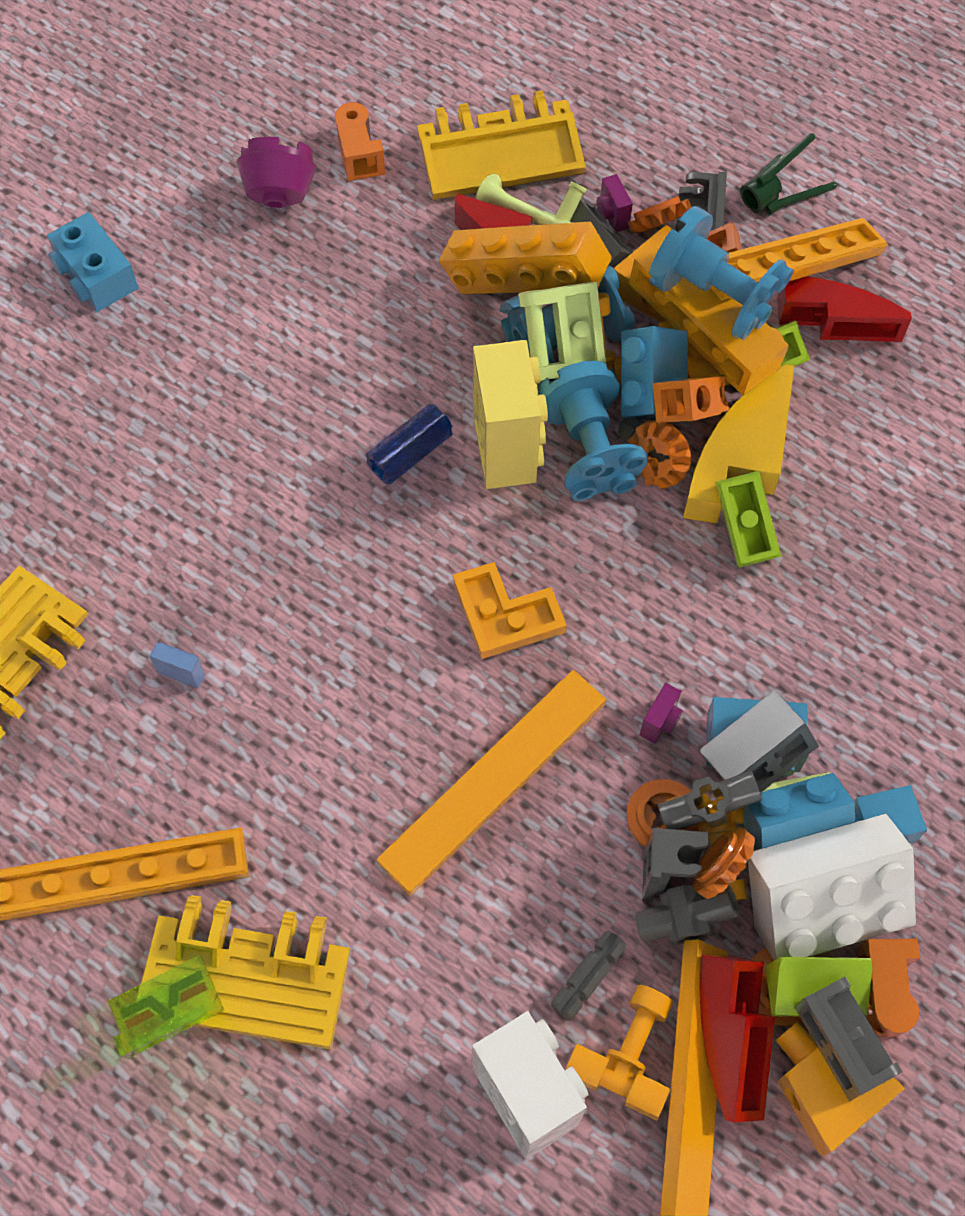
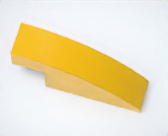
(743, 442)

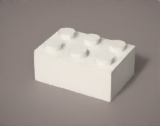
(833, 888)
(529, 1084)

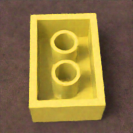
(508, 413)

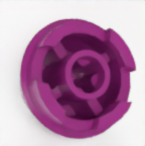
(275, 172)

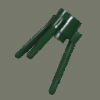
(764, 189)

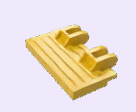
(514, 150)
(27, 618)
(260, 993)

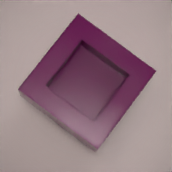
(614, 203)
(662, 714)

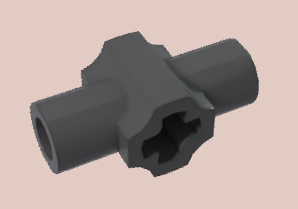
(736, 791)
(686, 915)

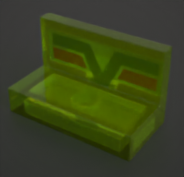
(164, 1007)

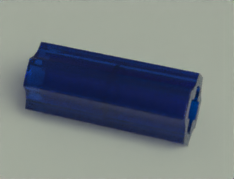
(409, 444)

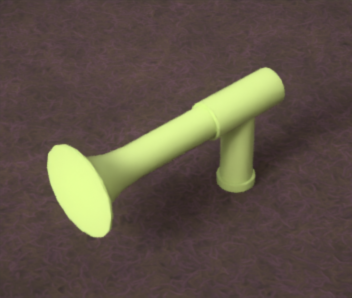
(492, 192)

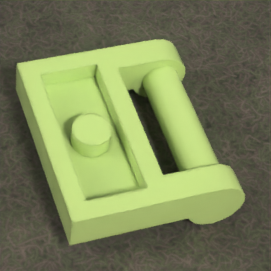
(575, 321)

